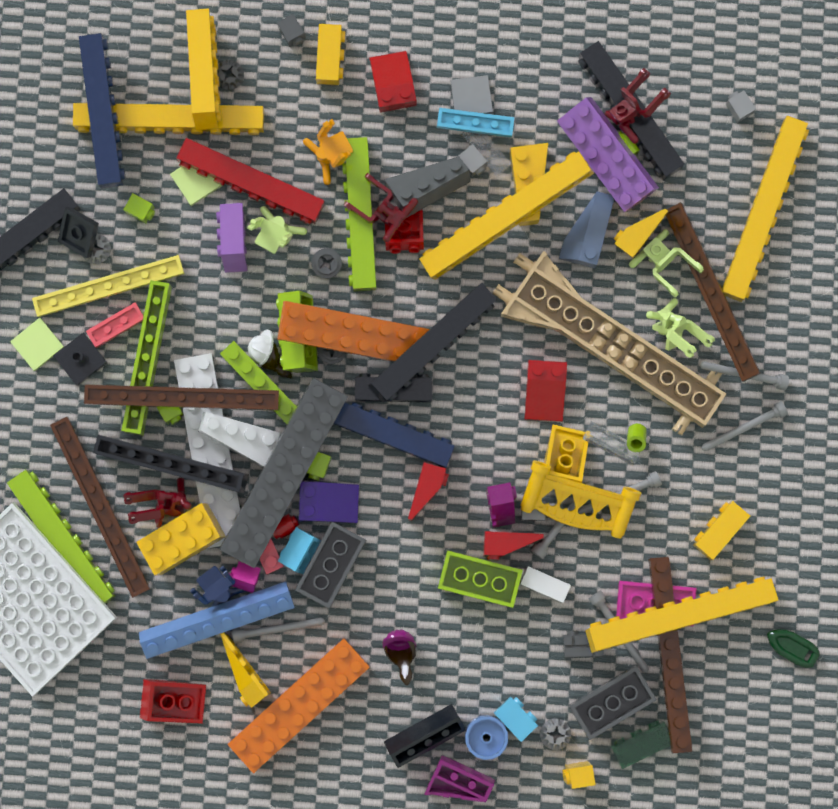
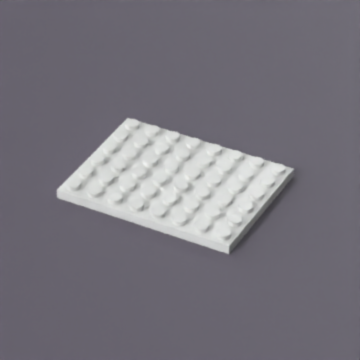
(44, 604)

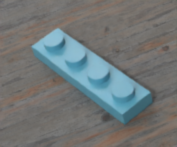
(475, 122)

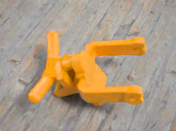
(332, 149)

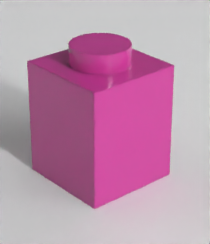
(245, 576)

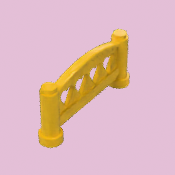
(542, 483)

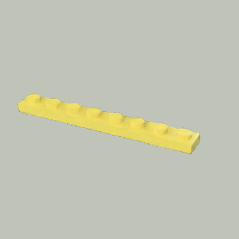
(107, 286)

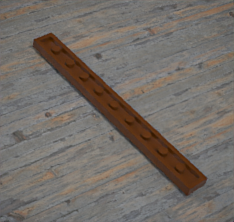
(713, 294)
(181, 397)
(100, 507)
(671, 661)

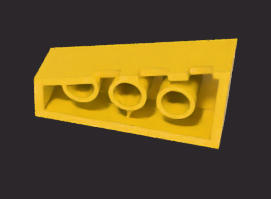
(527, 164)

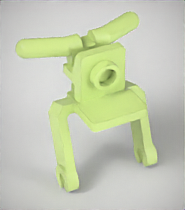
(274, 231)
(662, 256)
(673, 326)

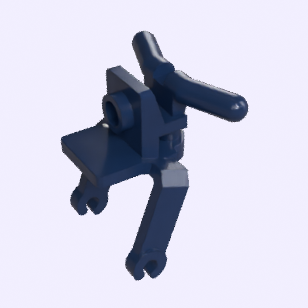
(216, 586)

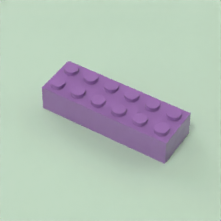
(607, 154)

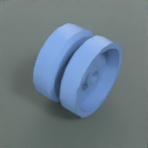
(492, 747)

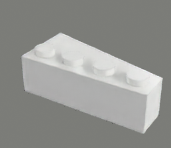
(243, 438)

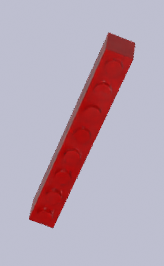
(251, 181)

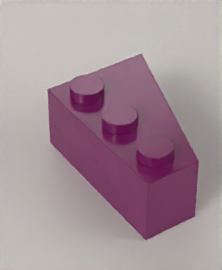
(501, 504)
(459, 781)

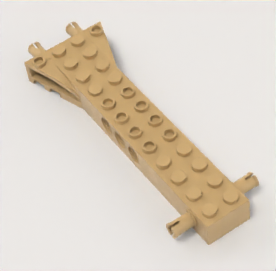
(552, 303)

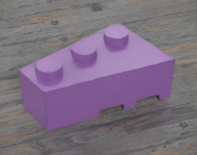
(232, 237)

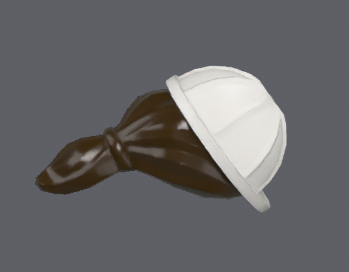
(265, 353)

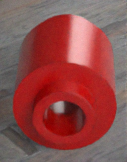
(286, 526)

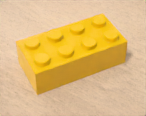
(181, 539)

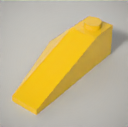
(247, 680)

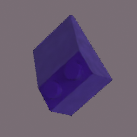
(328, 502)

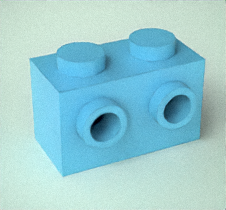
(299, 550)
(515, 718)

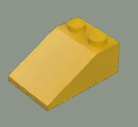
(636, 235)
(566, 453)

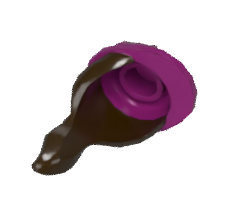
(401, 651)

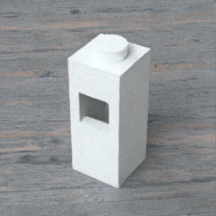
(544, 584)

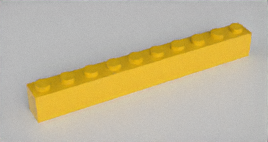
(174, 118)
(764, 208)
(507, 215)
(681, 615)

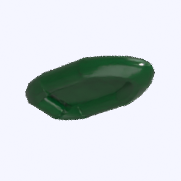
(793, 647)

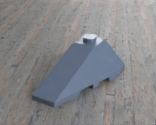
(587, 235)

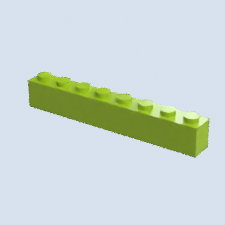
(361, 232)
(148, 352)
(57, 531)

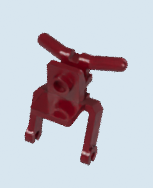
(625, 112)
(386, 211)
(167, 503)

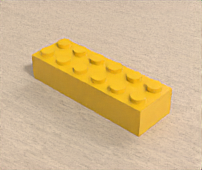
(203, 69)

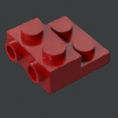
(408, 236)

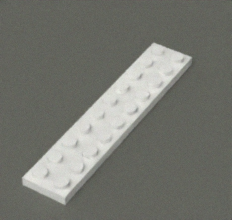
(224, 503)

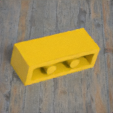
(330, 54)
(721, 529)
(579, 774)

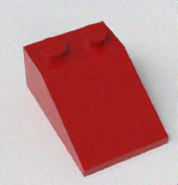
(393, 81)
(545, 390)
(429, 484)
(502, 543)
(172, 701)

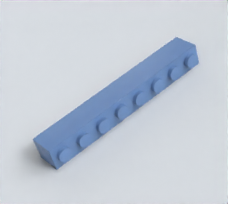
(216, 620)

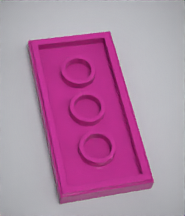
(639, 596)

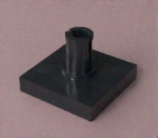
(78, 232)
(80, 359)

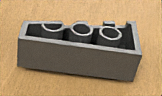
(428, 183)

